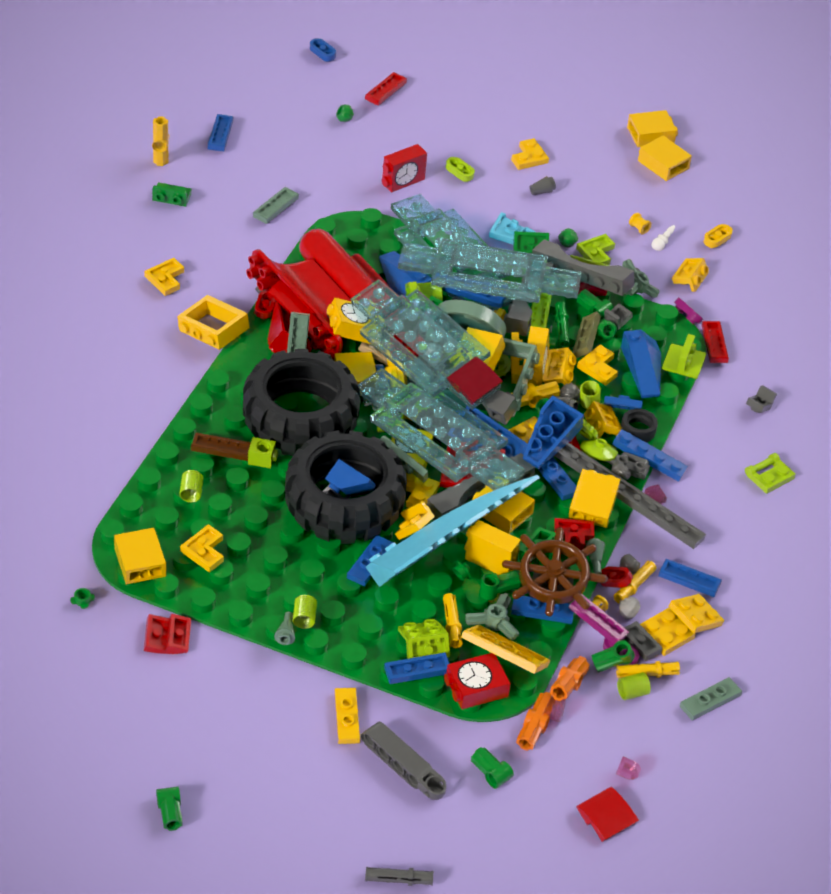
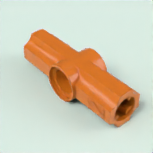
(569, 678)
(536, 721)

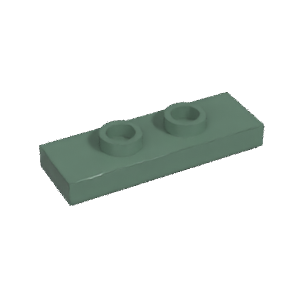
(275, 205)
(298, 331)
(408, 463)
(710, 698)

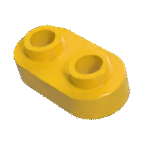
(717, 235)

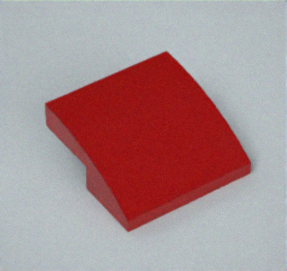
(167, 634)
(607, 813)

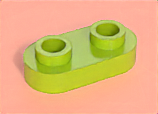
(460, 169)

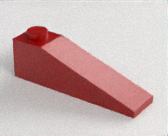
(279, 330)

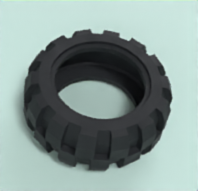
(299, 373)
(344, 517)

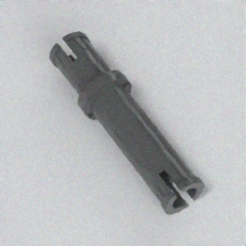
(399, 876)

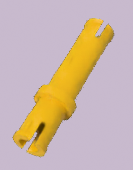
(638, 579)
(453, 626)
(654, 669)

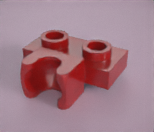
(575, 531)

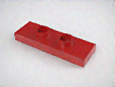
(385, 88)
(715, 342)

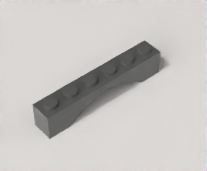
(610, 278)
(519, 315)
(499, 405)
(459, 494)

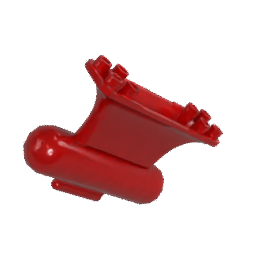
(314, 283)

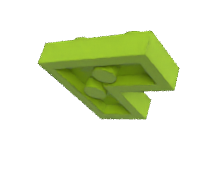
(595, 248)

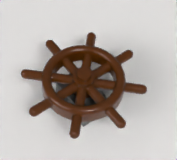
(554, 581)

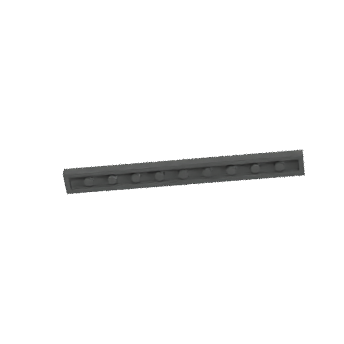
(636, 499)

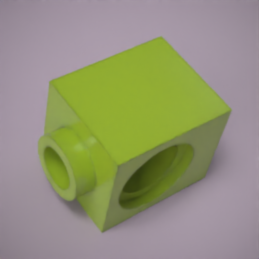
(262, 452)

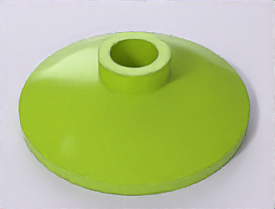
(599, 449)

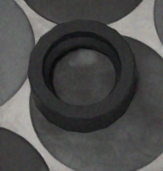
(642, 416)

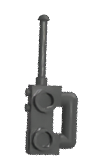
(638, 466)

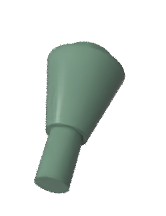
(596, 557)
(285, 632)

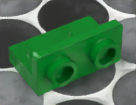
(171, 194)
(528, 240)

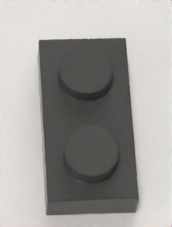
(642, 641)

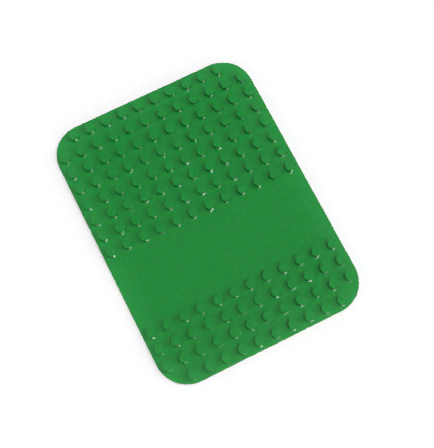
(276, 560)

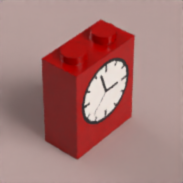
(404, 168)
(477, 680)

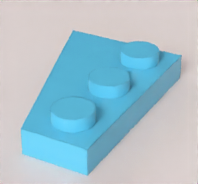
(504, 229)

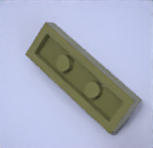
(586, 335)

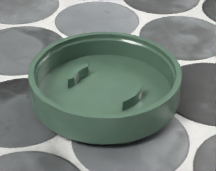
(474, 316)

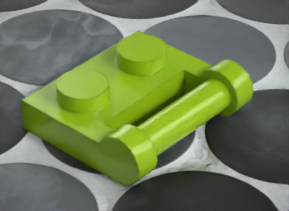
(774, 477)

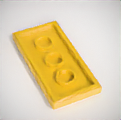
(505, 648)

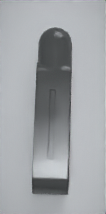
(404, 760)

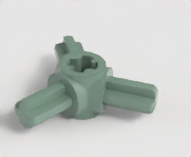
(641, 282)
(495, 618)

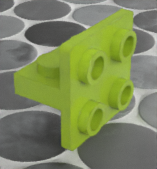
(685, 359)

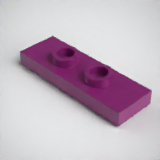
(600, 621)

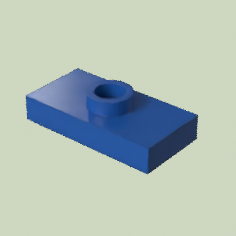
(622, 402)

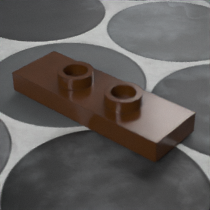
(220, 446)

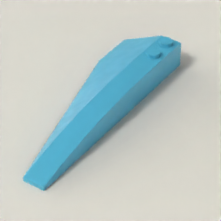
(438, 532)

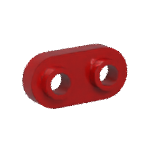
(264, 305)
(617, 577)

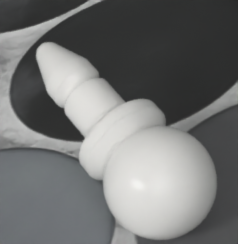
(659, 243)

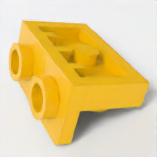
(691, 272)
(559, 366)
(602, 419)
(415, 519)

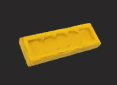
(347, 716)

